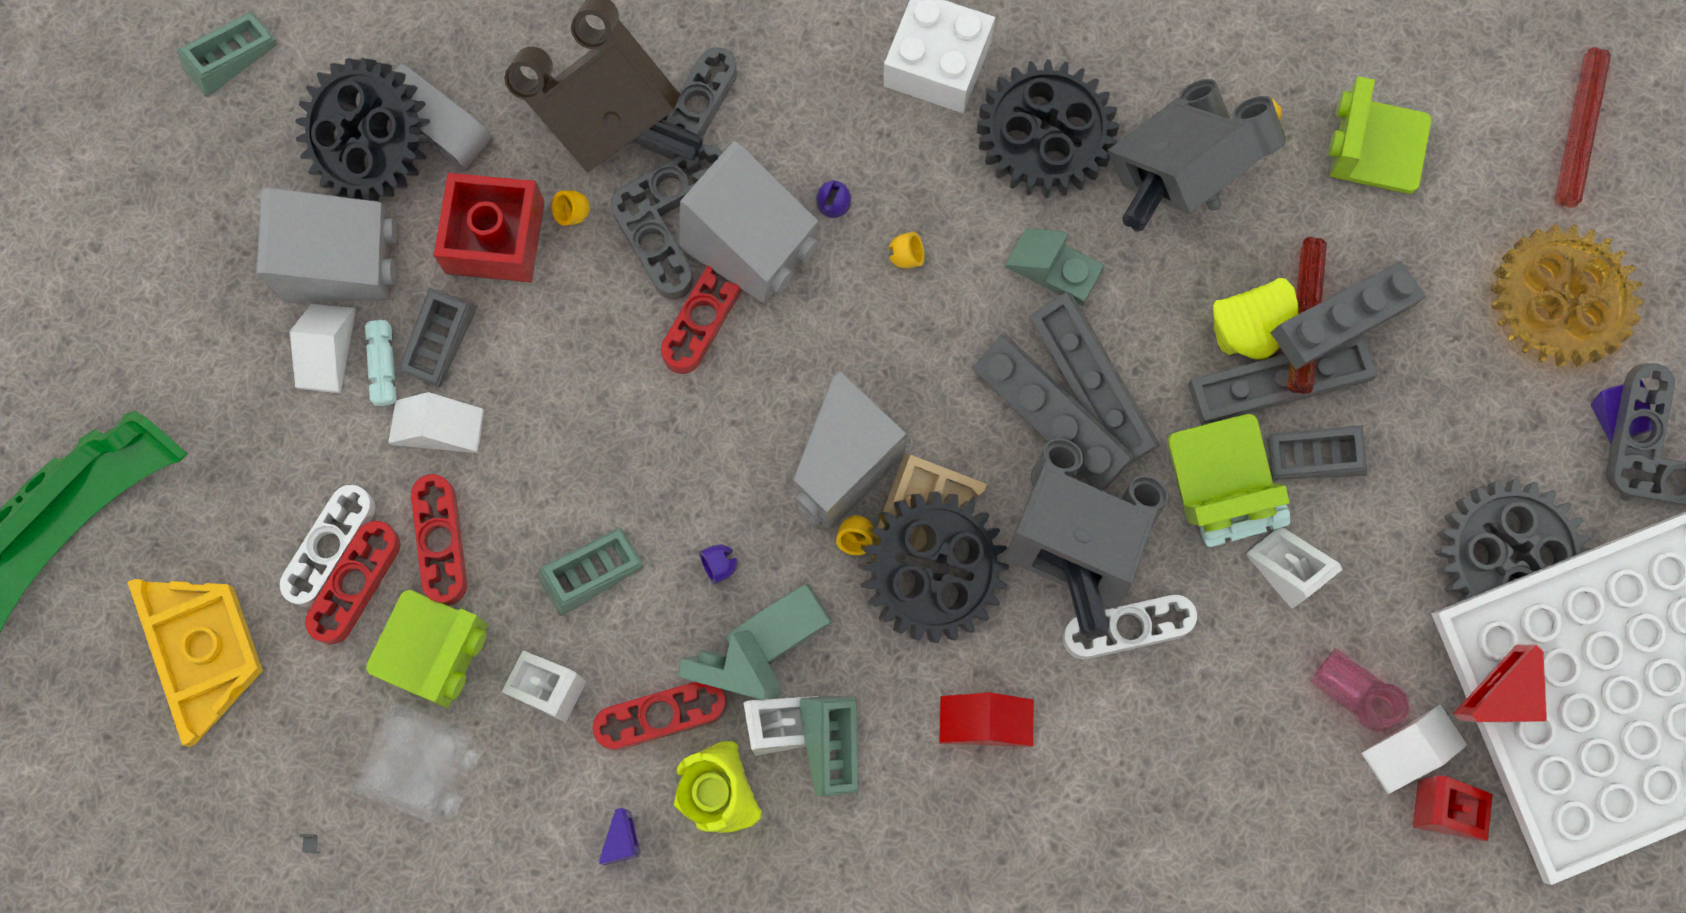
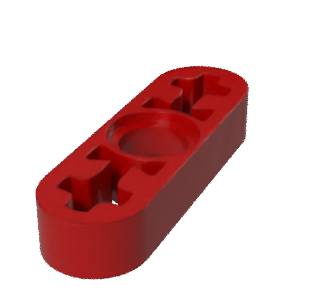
(677, 336)
(446, 505)
(347, 564)
(629, 735)

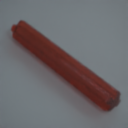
(1582, 127)
(1308, 295)

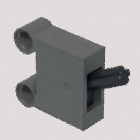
(1193, 150)
(1084, 533)

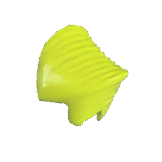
(1247, 319)
(716, 790)

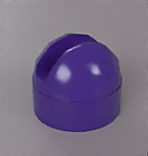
(840, 203)
(716, 563)

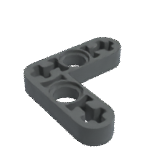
(722, 82)
(649, 219)
(1647, 452)

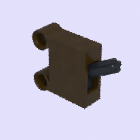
(604, 95)

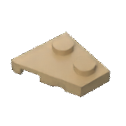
(924, 477)

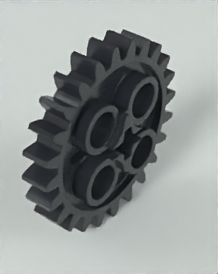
(362, 129)
(1027, 158)
(924, 606)

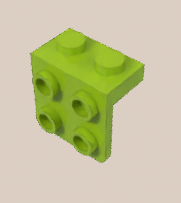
(1378, 141)
(1224, 473)
(427, 648)

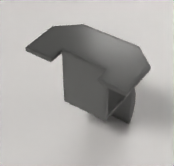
(309, 843)

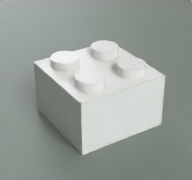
(938, 52)

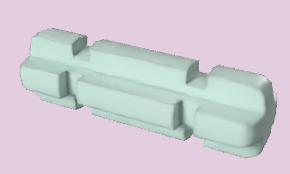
(380, 363)
(1244, 528)

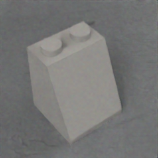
(746, 225)
(325, 247)
(845, 455)

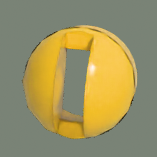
(570, 207)
(907, 250)
(849, 535)

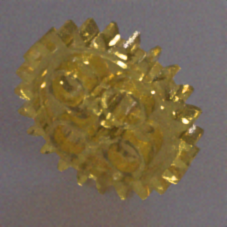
(1607, 302)

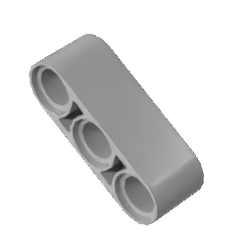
(450, 128)

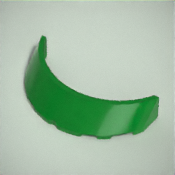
(72, 492)

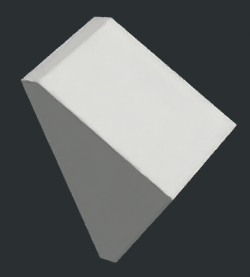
(321, 347)
(436, 423)
(1292, 565)
(544, 686)
(774, 725)
(1414, 749)

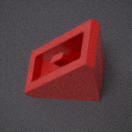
(1510, 691)
(986, 720)
(1452, 808)

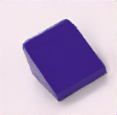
(1606, 410)
(621, 839)

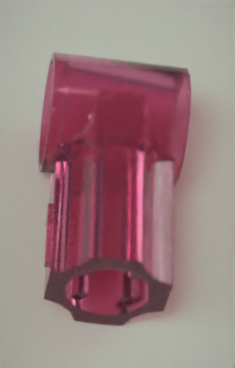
(1356, 688)

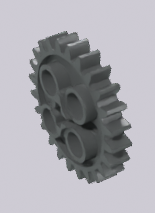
(1540, 525)

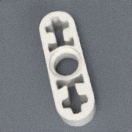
(322, 527)
(1166, 630)

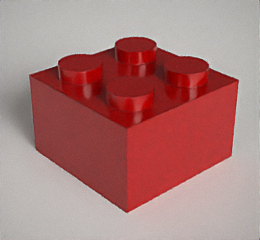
(489, 227)

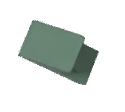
(1052, 264)
(740, 671)

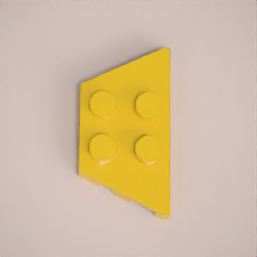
(197, 648)

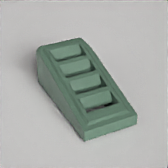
(224, 69)
(597, 584)
(816, 727)

